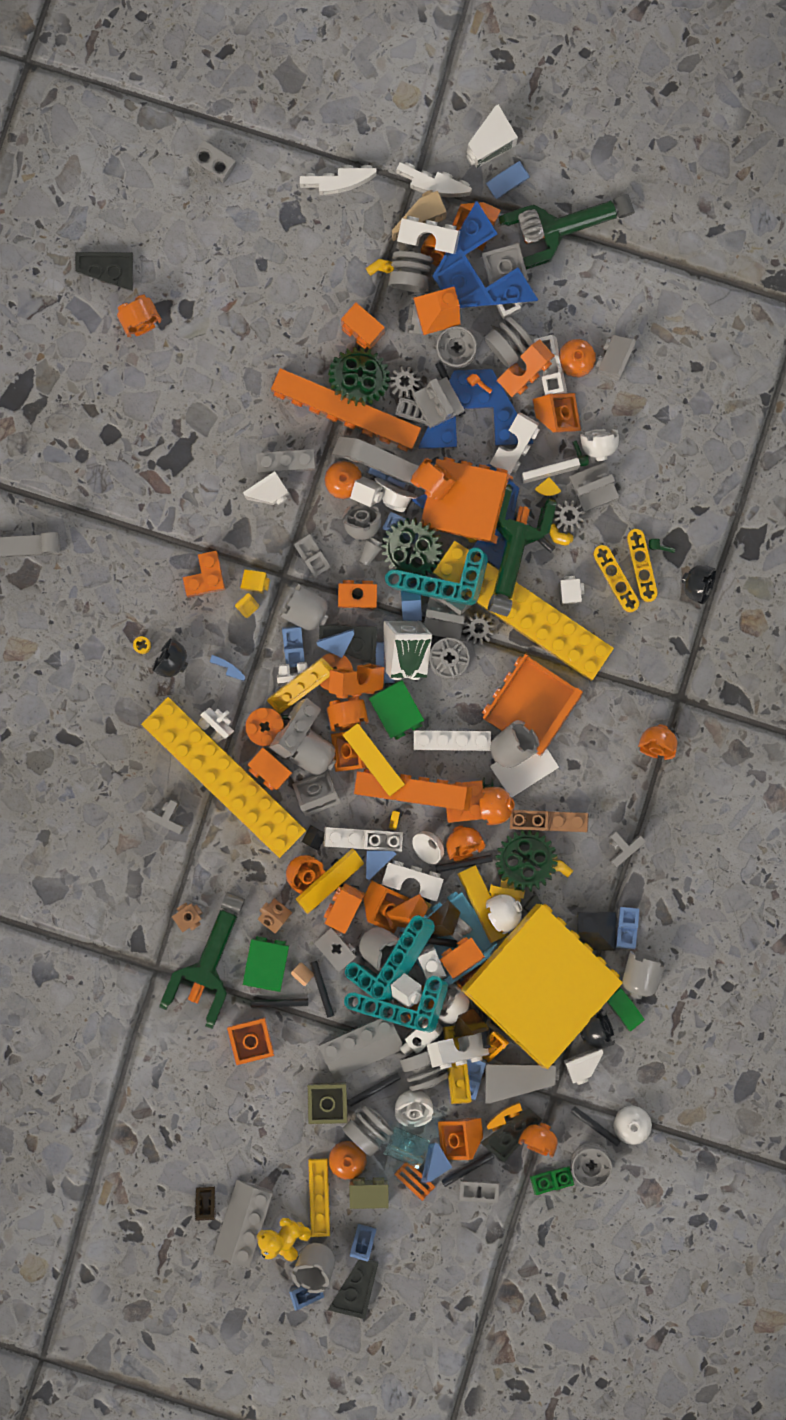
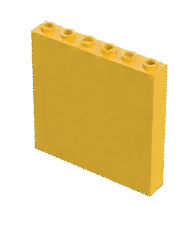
(542, 985)

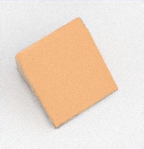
(302, 974)

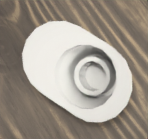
(395, 497)

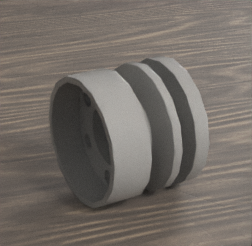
(410, 267)
(464, 339)
(508, 342)
(442, 667)
(423, 1072)
(368, 1130)
(601, 1170)

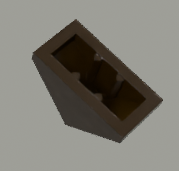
(445, 920)
(469, 1024)
(205, 1203)

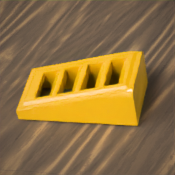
(247, 605)

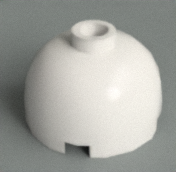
(600, 443)
(504, 912)
(454, 1004)
(413, 1108)
(632, 1125)

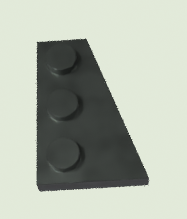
(108, 267)
(362, 644)
(505, 1140)
(356, 1291)

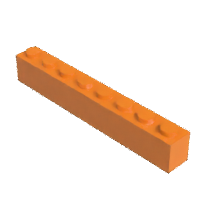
(365, 417)

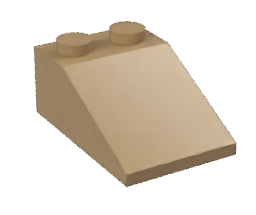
(426, 208)

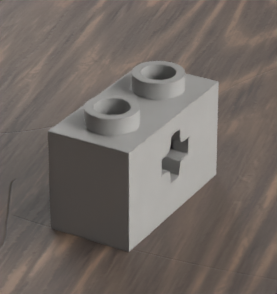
(338, 960)

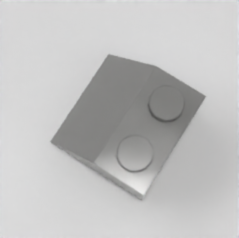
(615, 357)

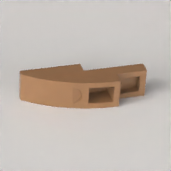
(549, 821)

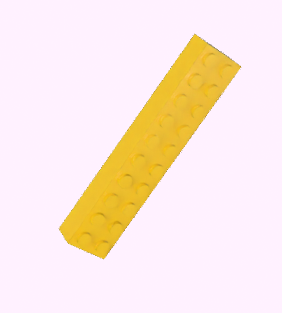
(533, 617)
(223, 777)

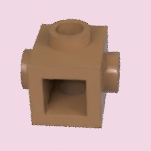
(274, 915)
(181, 920)

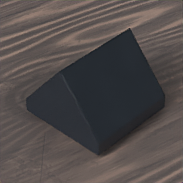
(313, 837)

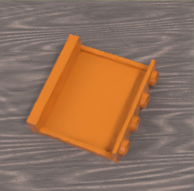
(472, 502)
(535, 698)

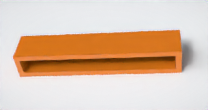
(417, 791)

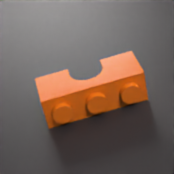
(537, 358)
(349, 682)

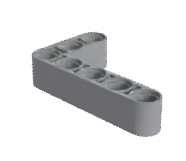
(376, 458)

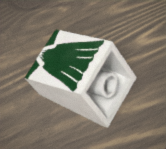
(491, 139)
(406, 649)

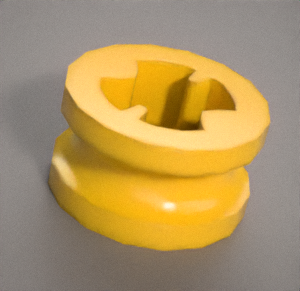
(140, 639)

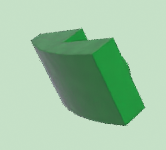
(625, 1009)
(552, 1180)

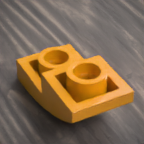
(498, 1119)

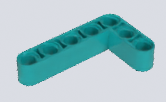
(442, 585)
(395, 965)
(399, 1012)

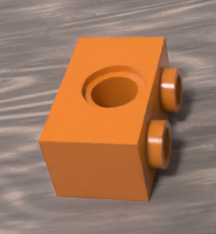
(345, 597)

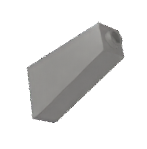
(514, 1079)

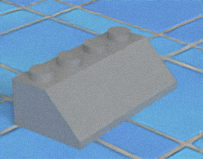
(360, 1047)
(243, 1223)

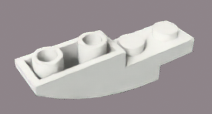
(347, 179)
(442, 182)
(363, 839)

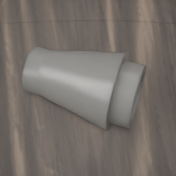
(371, 550)

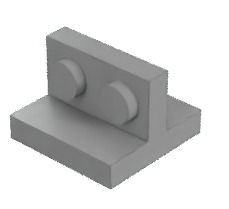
(503, 261)
(438, 402)
(594, 487)
(443, 621)
(316, 793)
(169, 810)
(625, 849)

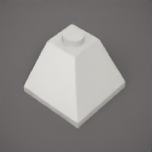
(268, 491)
(583, 1065)

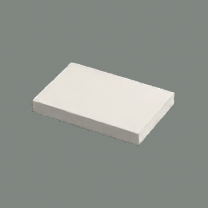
(550, 470)
(525, 774)

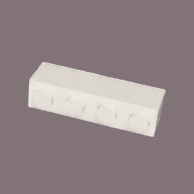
(452, 740)

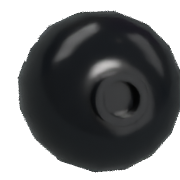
(699, 582)
(171, 659)
(598, 1031)

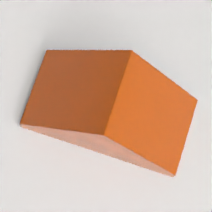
(406, 911)

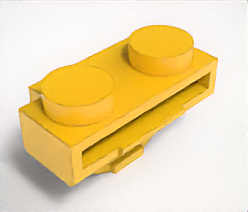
(504, 889)

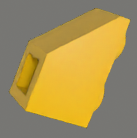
(255, 581)

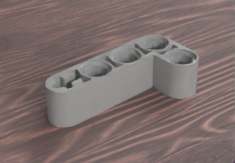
(30, 545)

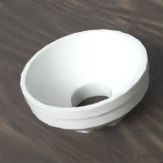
(426, 849)

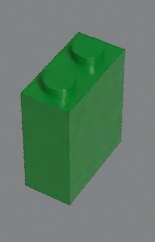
(397, 710)
(266, 964)

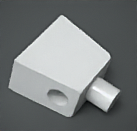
(431, 963)
(413, 1044)

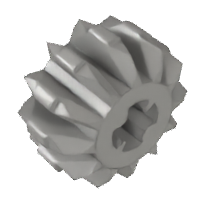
(531, 226)
(406, 375)
(574, 512)
(485, 629)

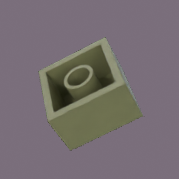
(327, 1103)
(369, 1193)

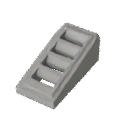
(400, 409)

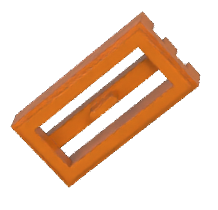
(414, 1190)

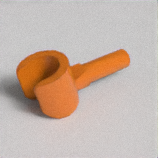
(474, 379)

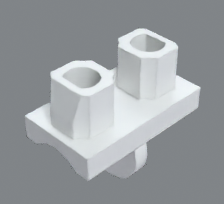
(284, 672)
(218, 721)

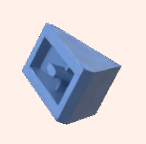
(411, 605)
(337, 643)
(376, 861)
(435, 1163)
(362, 1242)
(302, 1298)

